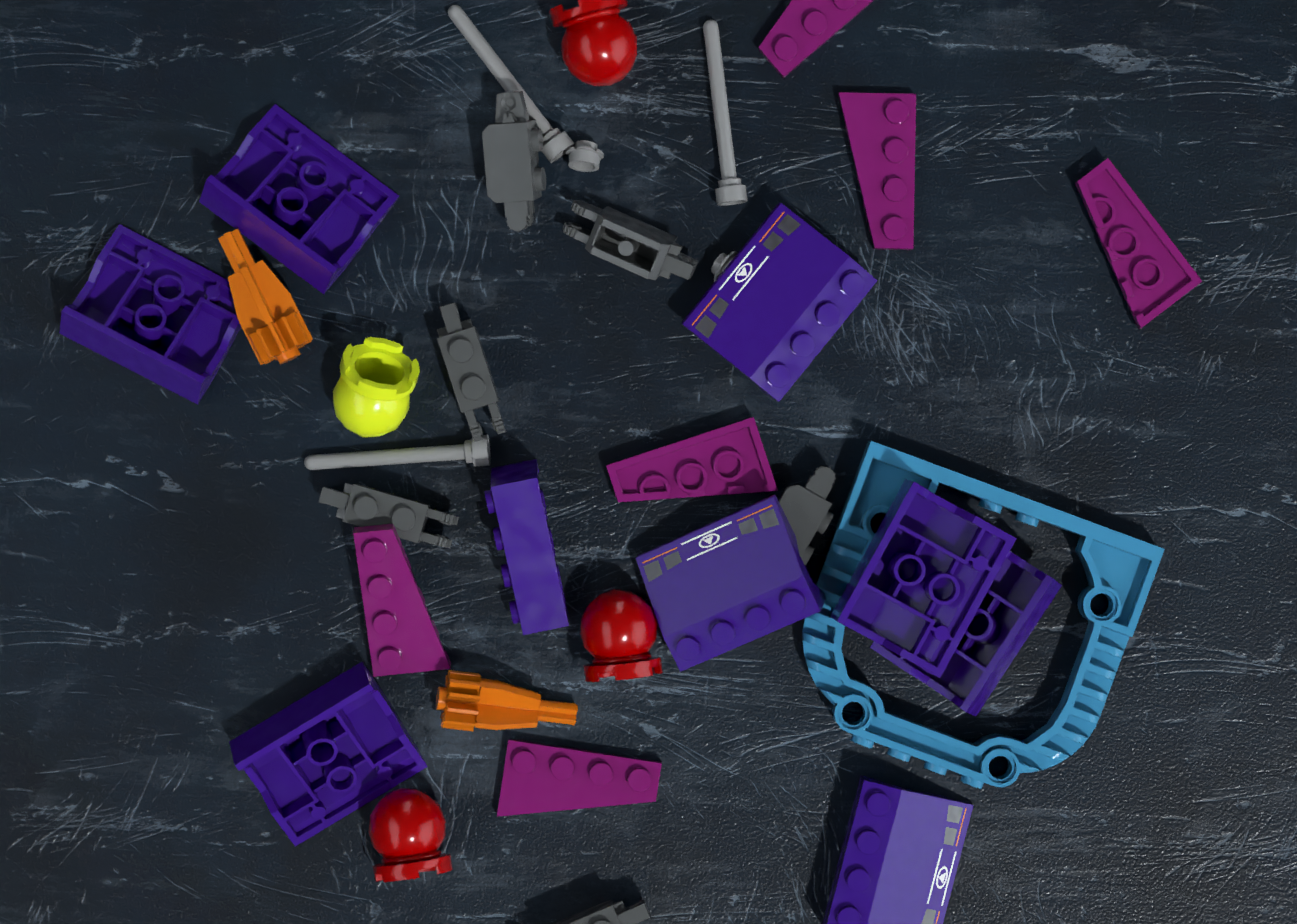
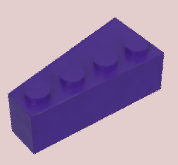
(527, 547)

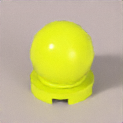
(374, 387)

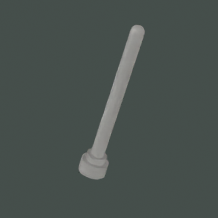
(554, 141)
(730, 187)
(471, 451)

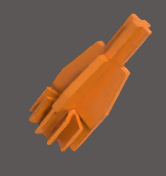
(263, 305)
(495, 705)

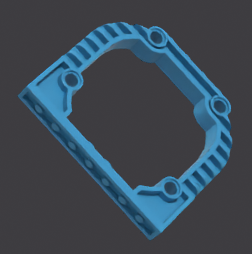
(1113, 566)

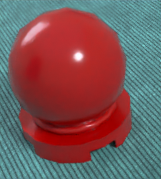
(597, 41)
(619, 634)
(407, 834)

